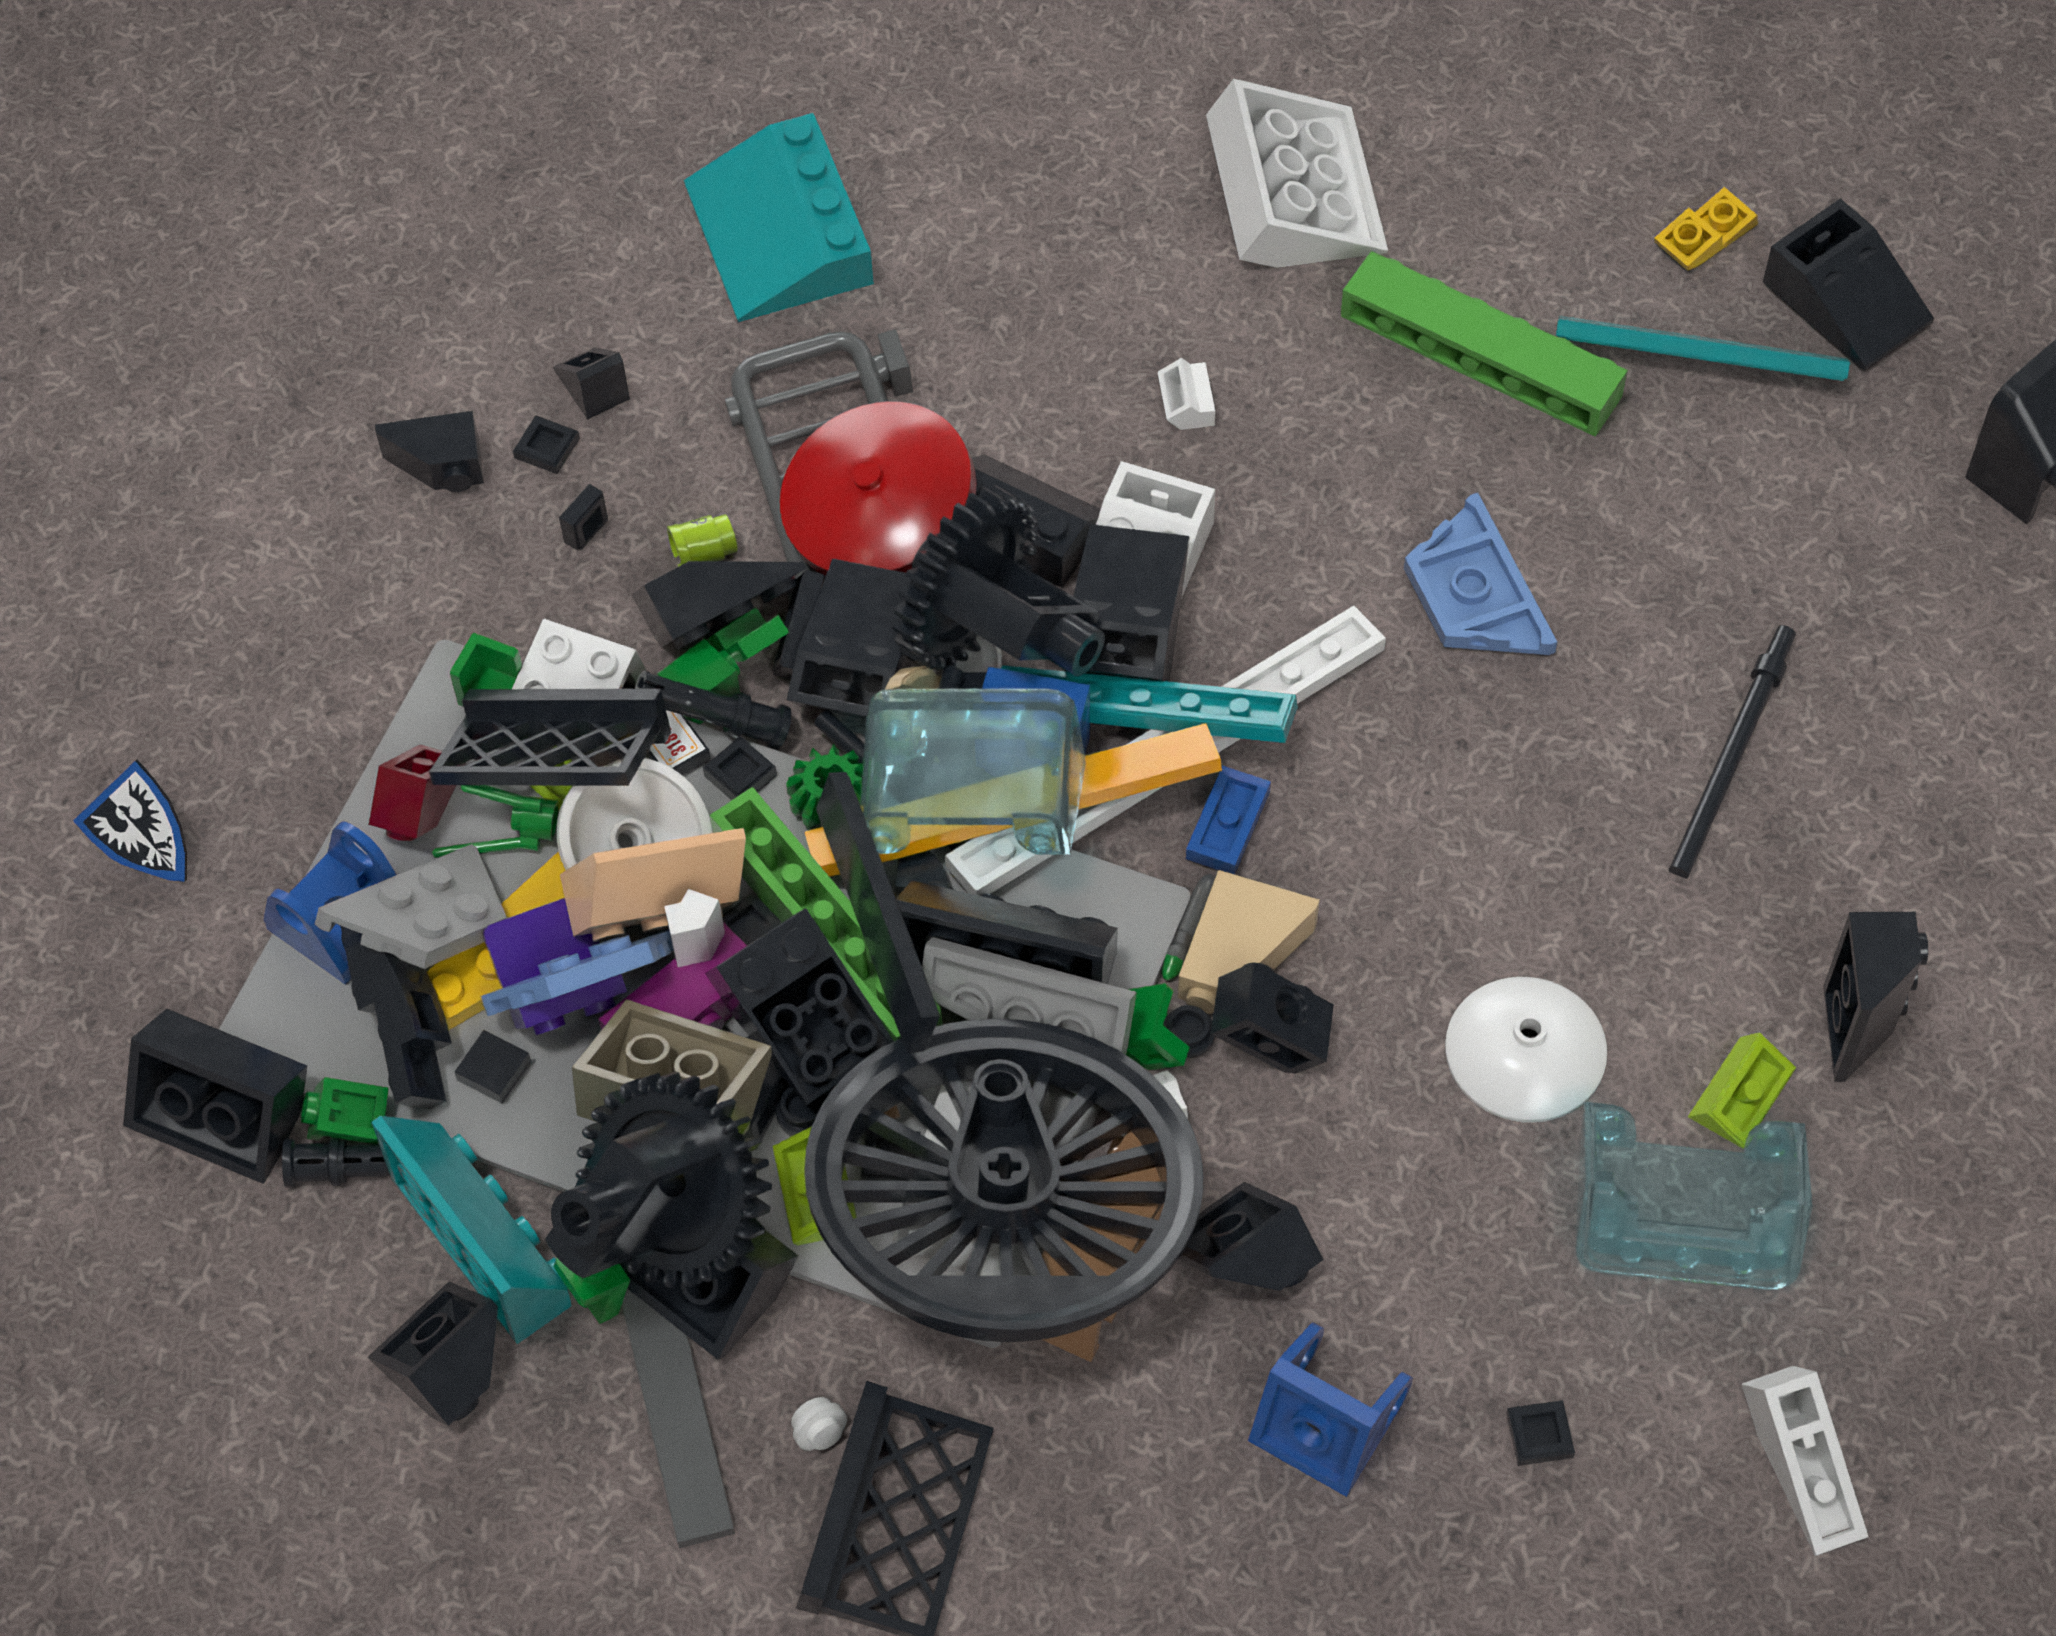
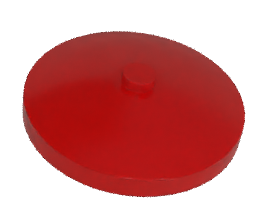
(874, 486)

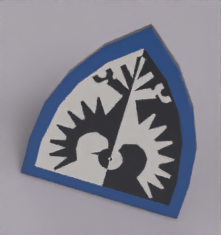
(137, 825)

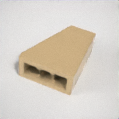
(1241, 926)

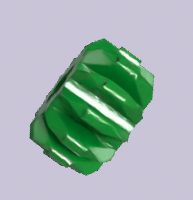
(810, 777)

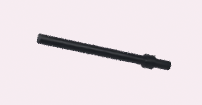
(1766, 674)

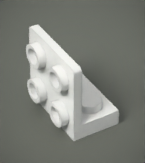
(577, 660)

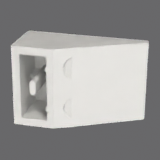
(1160, 504)

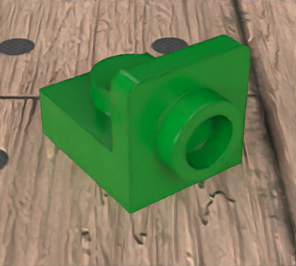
(343, 1110)
(599, 1292)

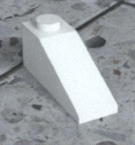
(1806, 1455)

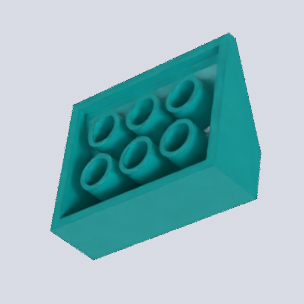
(780, 220)
(472, 1222)

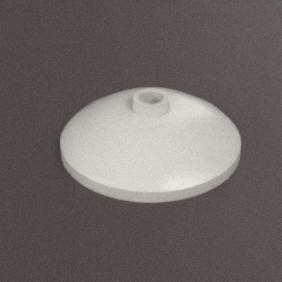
(650, 810)
(1520, 1074)

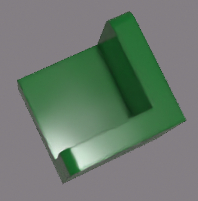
(484, 665)
(1149, 1040)

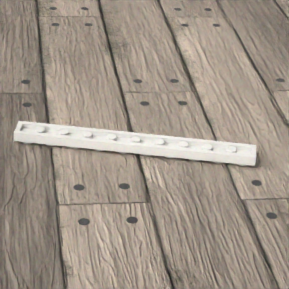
(1297, 669)

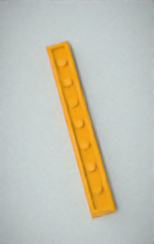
(1106, 778)

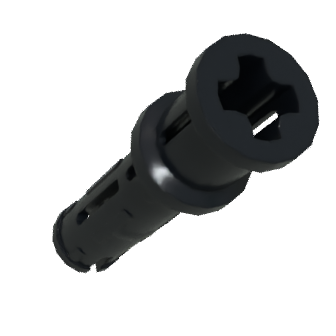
(735, 714)
(333, 1167)

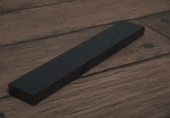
(877, 913)

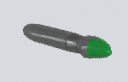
(1182, 940)

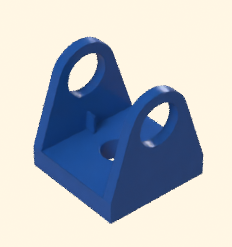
(336, 875)
(1346, 1425)

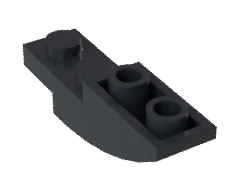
(407, 1017)

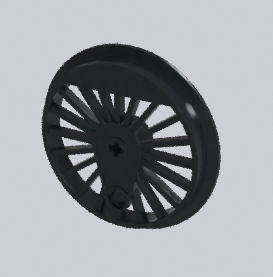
(1004, 1178)

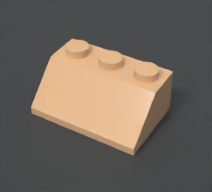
(637, 882)

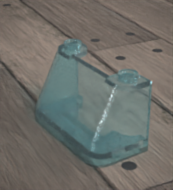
(973, 763)
(1691, 1208)

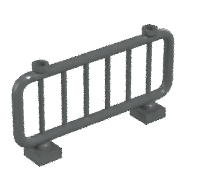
(743, 408)

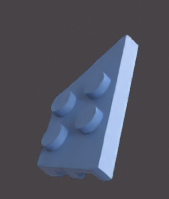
(1476, 588)
(569, 973)

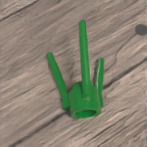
(530, 815)

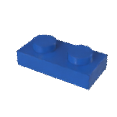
(1228, 820)

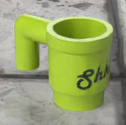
(702, 539)

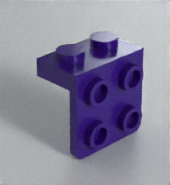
(537, 937)

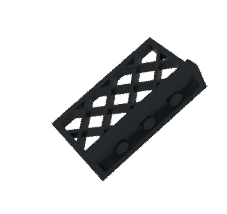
(539, 718)
(848, 1499)

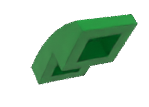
(748, 635)

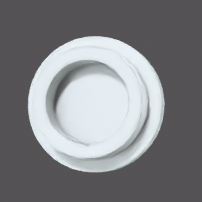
(818, 1424)

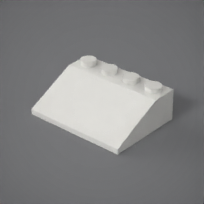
(1293, 177)

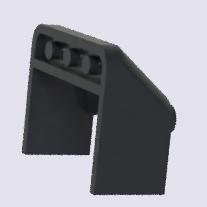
(2018, 439)

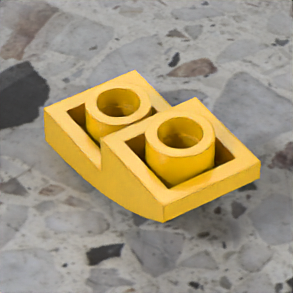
(1703, 233)

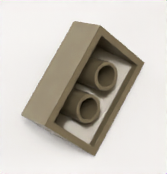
(653, 1041)

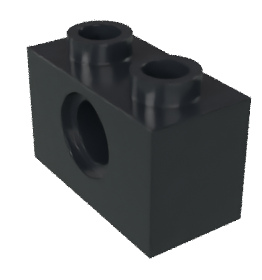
(1272, 1018)

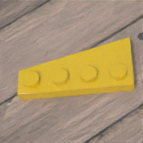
(471, 974)

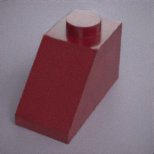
(404, 795)

